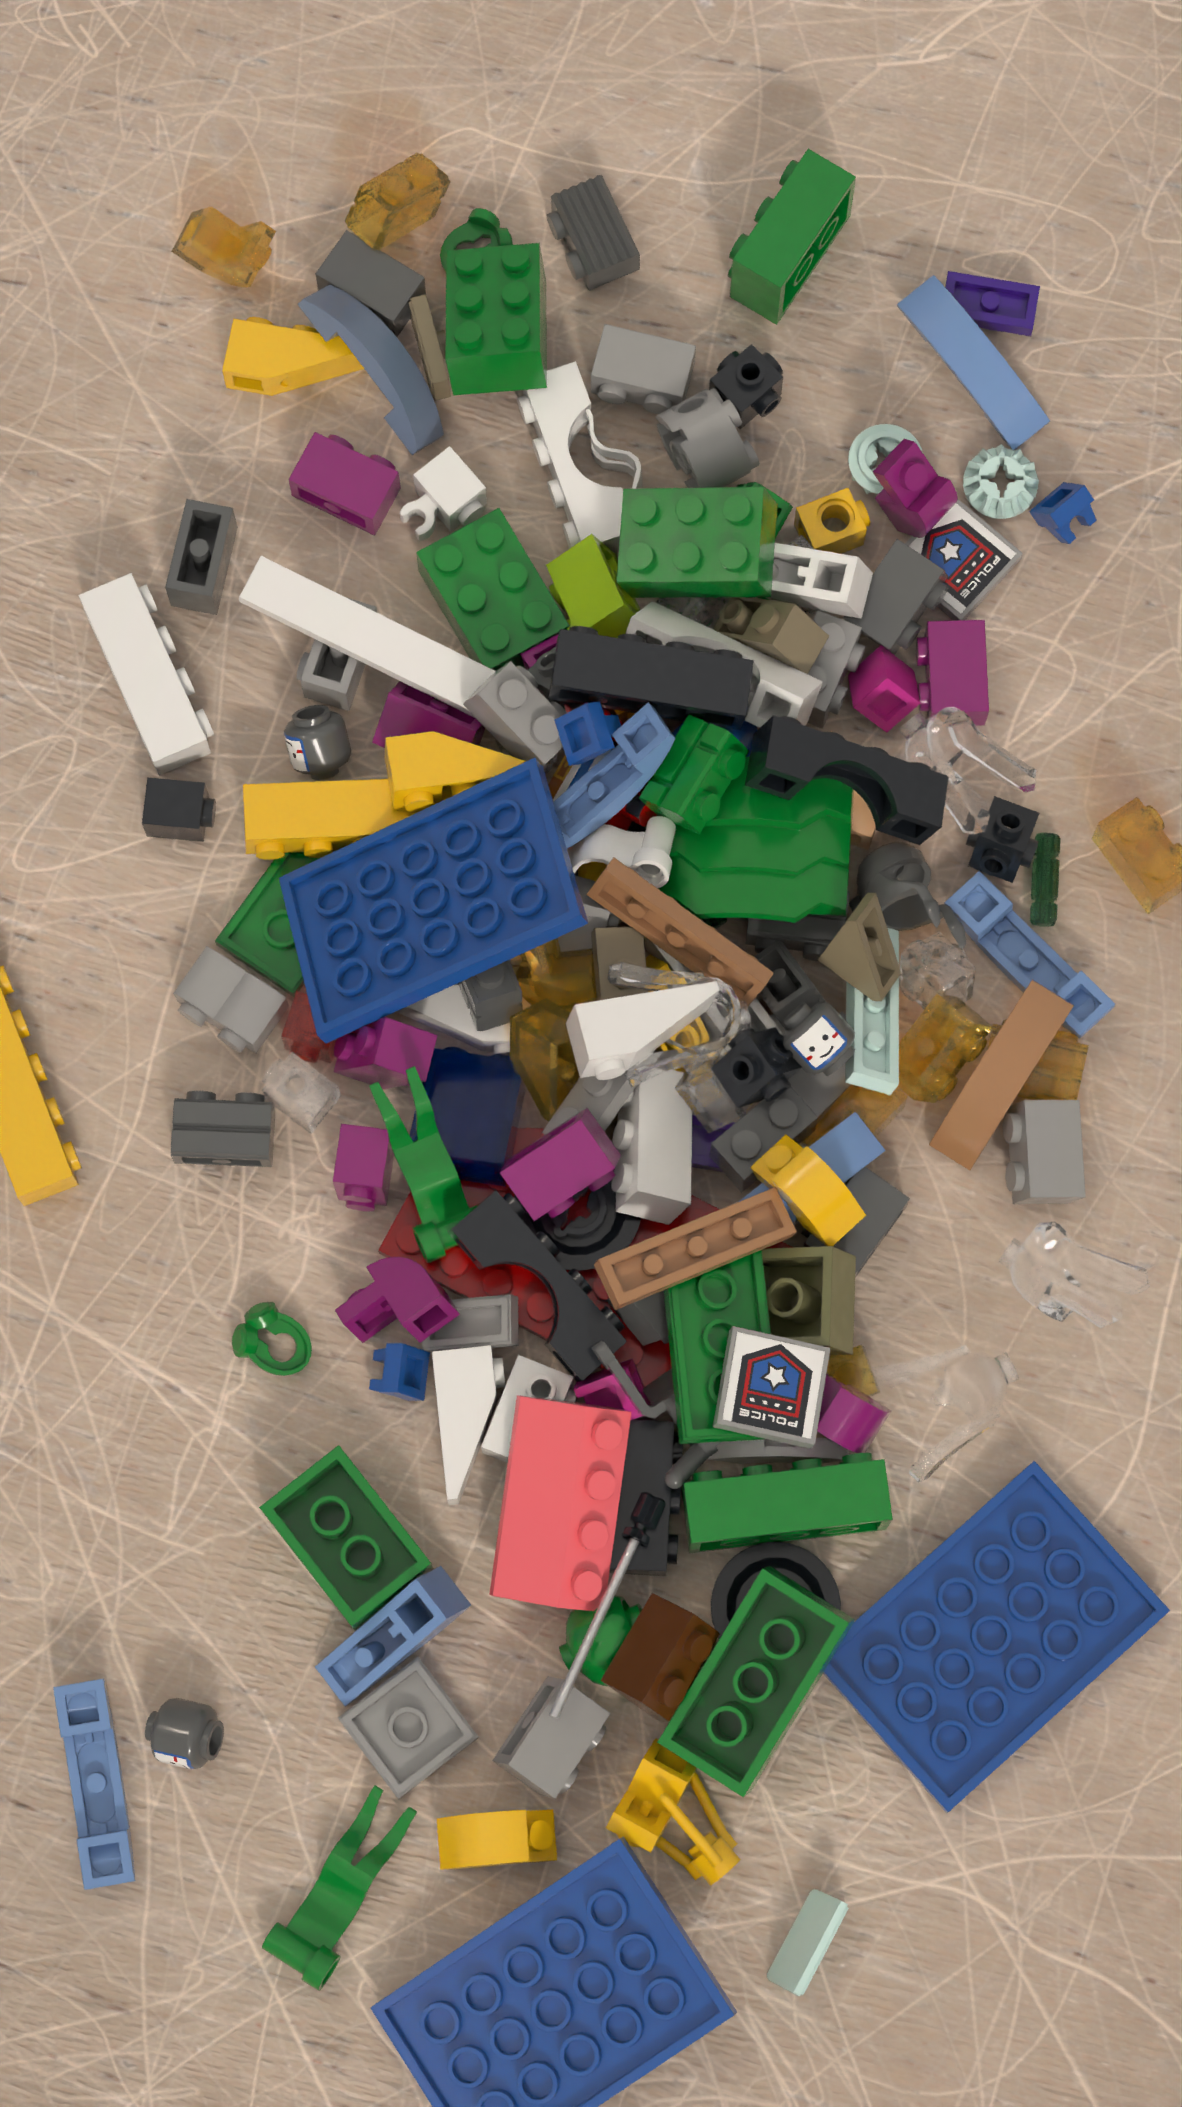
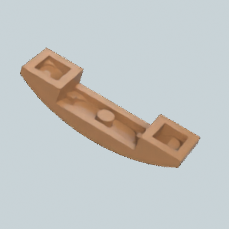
(1001, 1074)

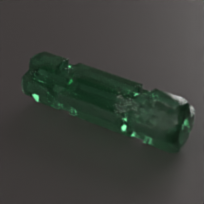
(1045, 880)

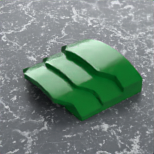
(767, 855)

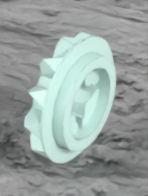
(863, 452)
(984, 494)

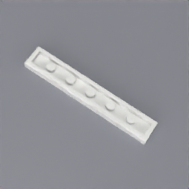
(363, 634)

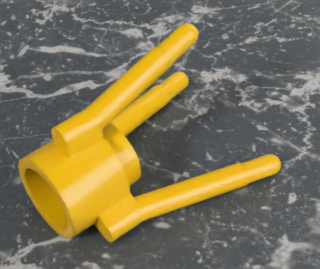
(711, 1855)

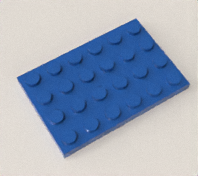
(432, 900)
(991, 1636)
(558, 1996)

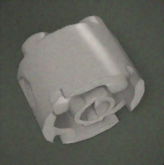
(705, 441)

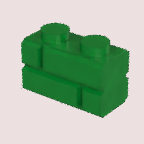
(695, 774)

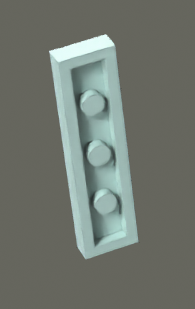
(876, 1036)

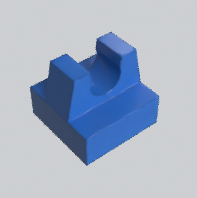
(1061, 507)
(586, 732)
(403, 1371)

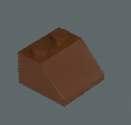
(660, 1657)

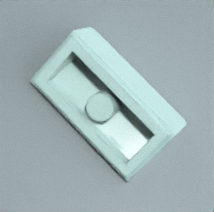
(807, 1942)

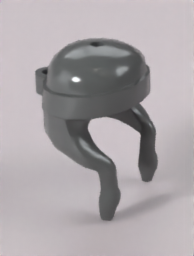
(901, 881)

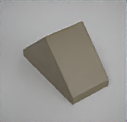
(864, 951)

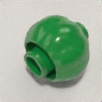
(607, 1641)

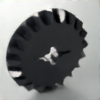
(589, 1238)
(743, 1569)

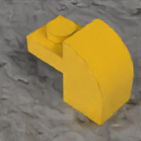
(809, 1189)
(640, 1812)
(496, 1838)

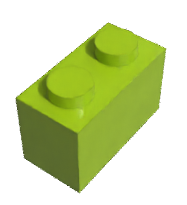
(589, 588)

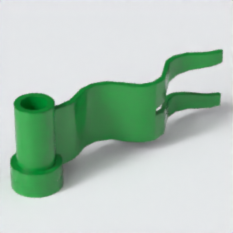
(426, 1170)
(335, 1898)

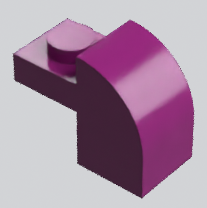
(912, 490)
(399, 1292)
(850, 1416)

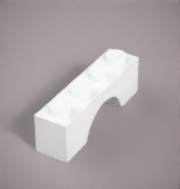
(557, 418)
(774, 685)

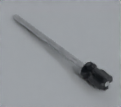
(645, 1515)

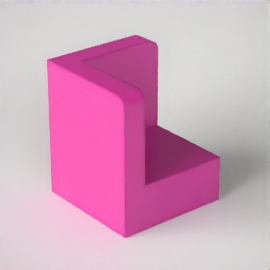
(884, 689)
(604, 1390)

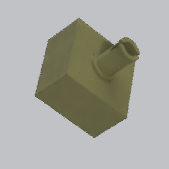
(811, 1295)

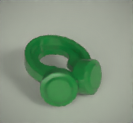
(480, 224)
(248, 1345)

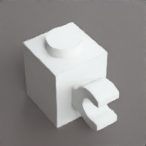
(445, 491)

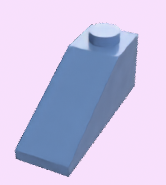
(393, 1634)

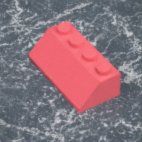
(560, 1503)

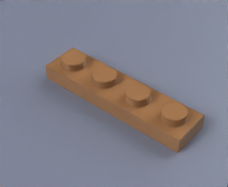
(678, 930)
(695, 1248)

